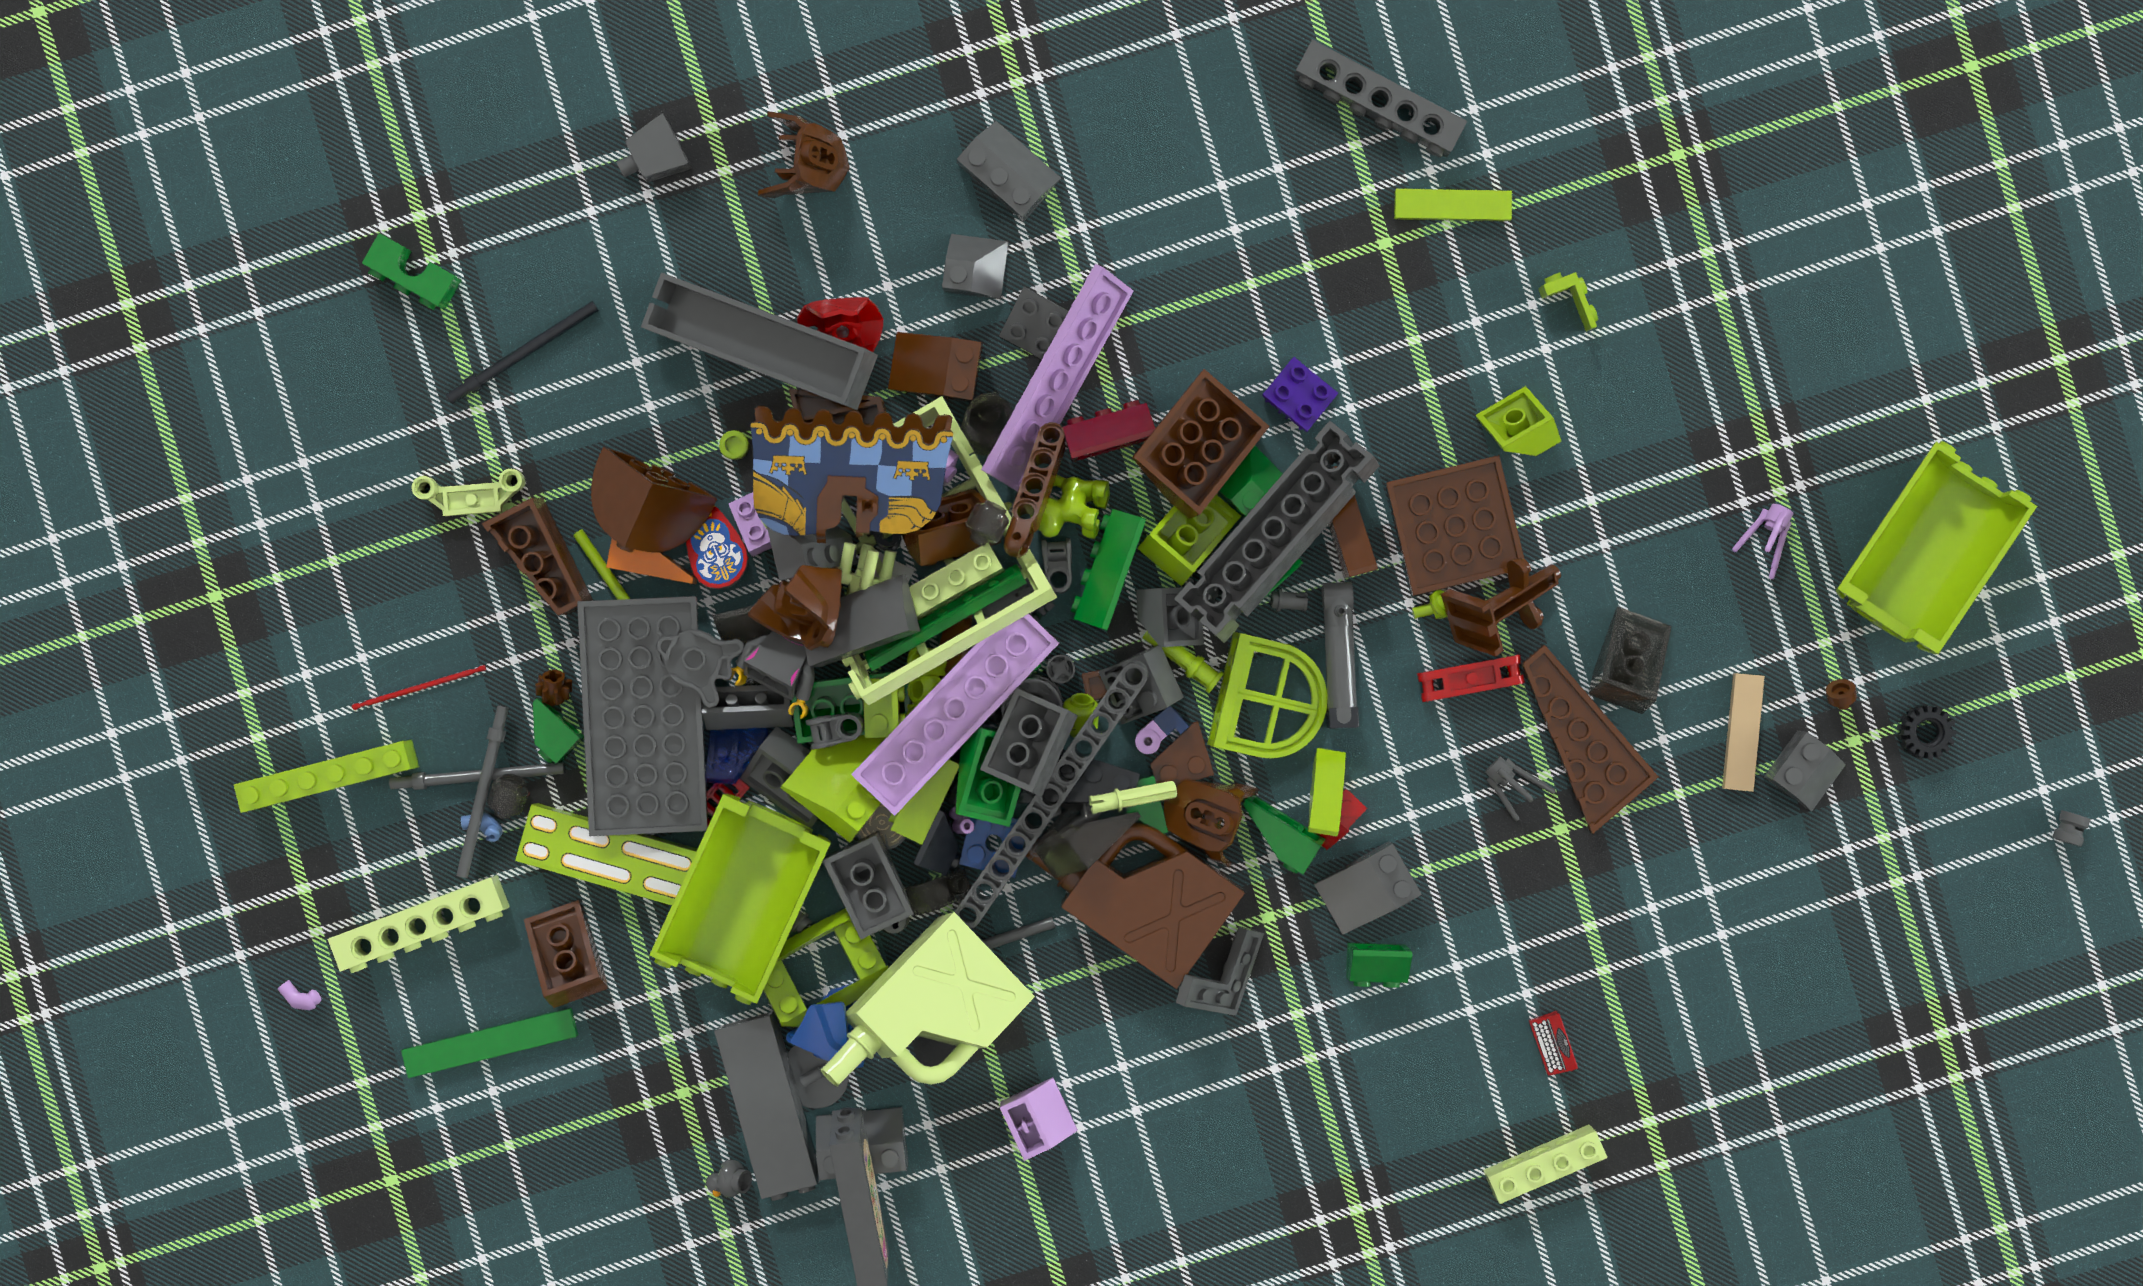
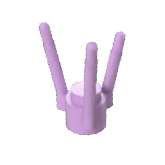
(1778, 522)

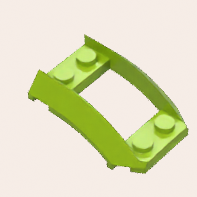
(860, 952)

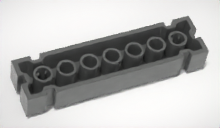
(1277, 531)

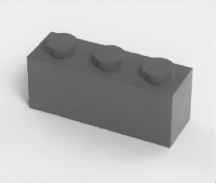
(748, 708)

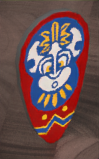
(717, 553)

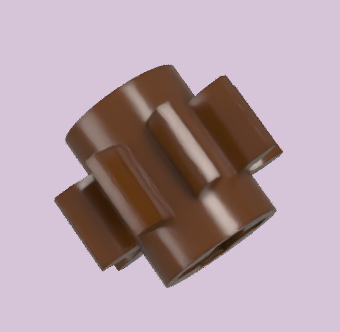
(553, 687)

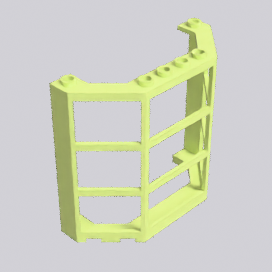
(1043, 592)

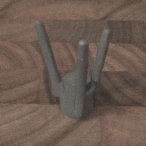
(1501, 772)

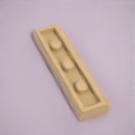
(1743, 732)

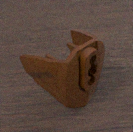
(818, 159)
(804, 607)
(1218, 803)

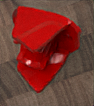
(858, 316)

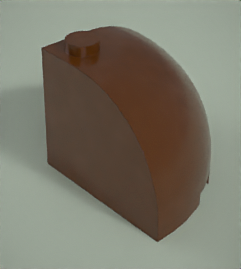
(645, 504)

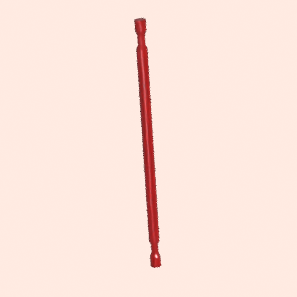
(419, 687)

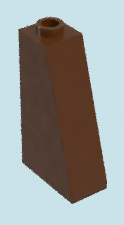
(1352, 541)

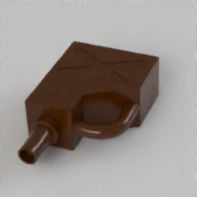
(1155, 912)

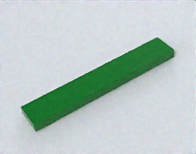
(949, 615)
(489, 1042)

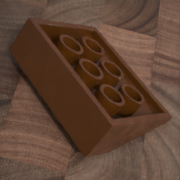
(1199, 444)

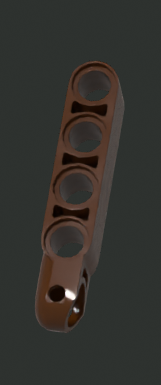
(1022, 530)

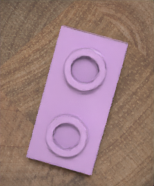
(750, 526)

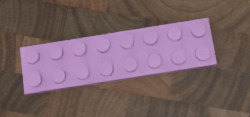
(1059, 373)
(953, 712)

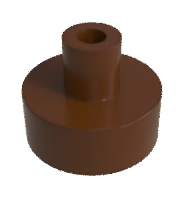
(1841, 693)

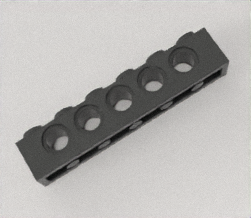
(1397, 97)

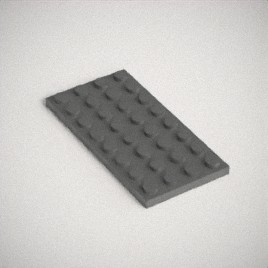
(639, 722)

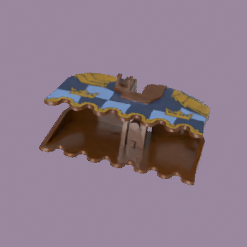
(810, 466)

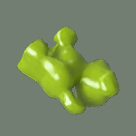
(1073, 506)

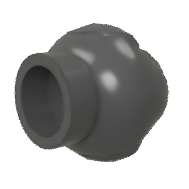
(730, 1180)

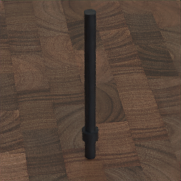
(475, 382)

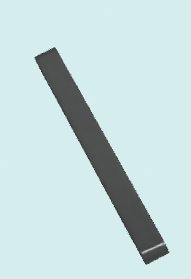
(1058, 782)

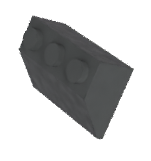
(1008, 170)
(794, 551)
(1029, 742)
(772, 767)
(885, 1138)

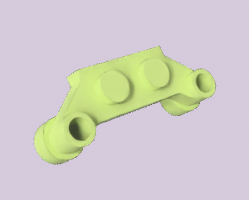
(470, 498)

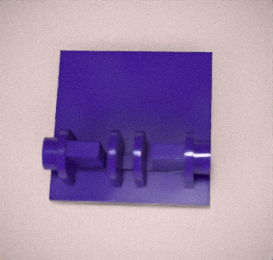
(1299, 394)

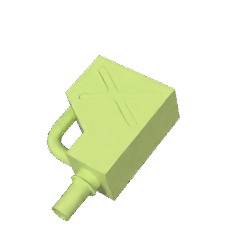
(939, 990)

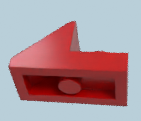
(1350, 812)

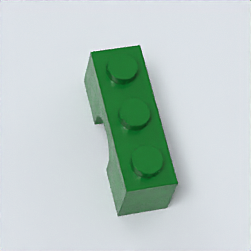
(389, 260)

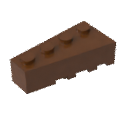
(540, 553)

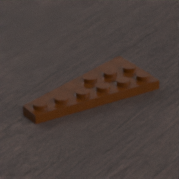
(1594, 753)

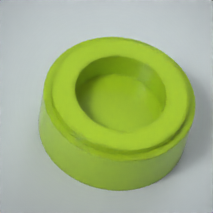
(734, 445)

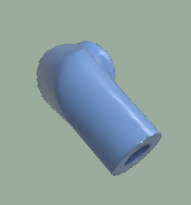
(489, 826)

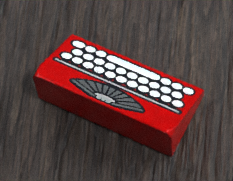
(1553, 1043)

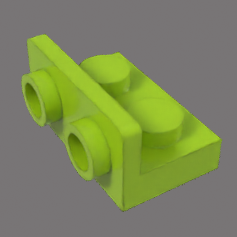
(884, 714)

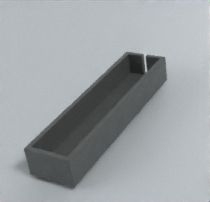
(760, 341)

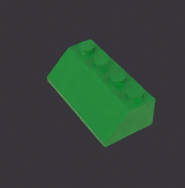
(1109, 568)
(835, 697)

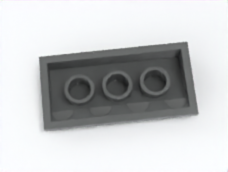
(869, 621)

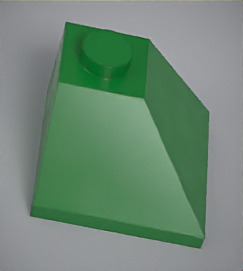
(1250, 481)

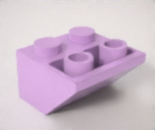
(1038, 1118)

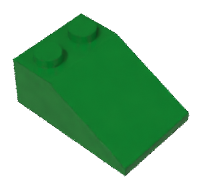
(978, 792)

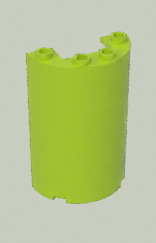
(1934, 550)
(740, 897)

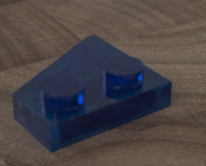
(731, 753)

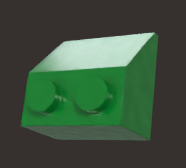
(1378, 964)

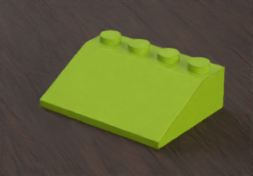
(830, 791)

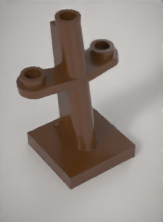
(1476, 620)

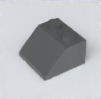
(1805, 769)

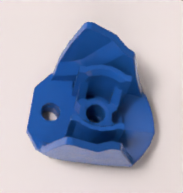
(823, 1029)

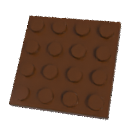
(1454, 524)

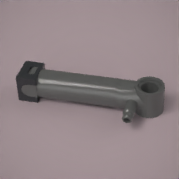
(1339, 654)

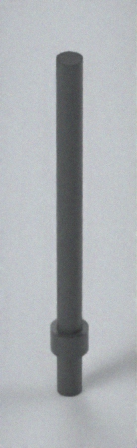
(496, 736)
(421, 780)

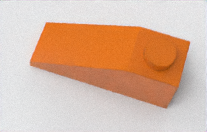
(647, 563)

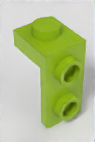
(1578, 289)

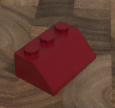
(1108, 430)

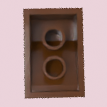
(935, 366)
(565, 954)

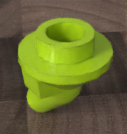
(1434, 607)

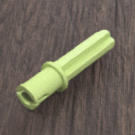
(1132, 797)

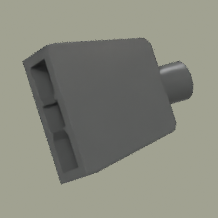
(654, 152)

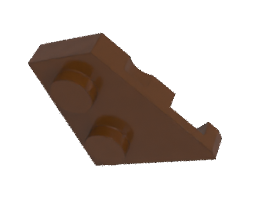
(1183, 759)

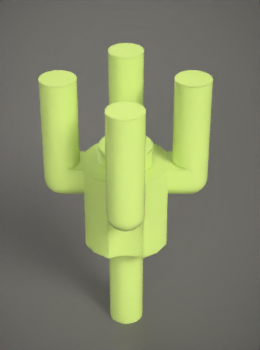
(866, 567)

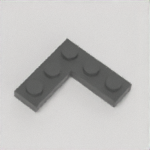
(1226, 994)

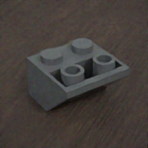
(1159, 690)

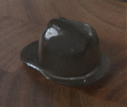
(985, 421)

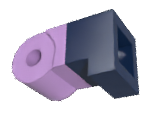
(1152, 734)

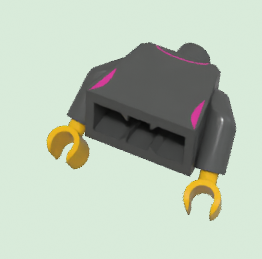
(779, 666)

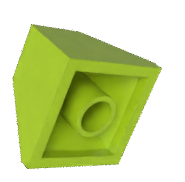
(1520, 424)

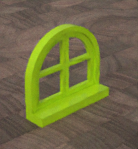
(1233, 692)

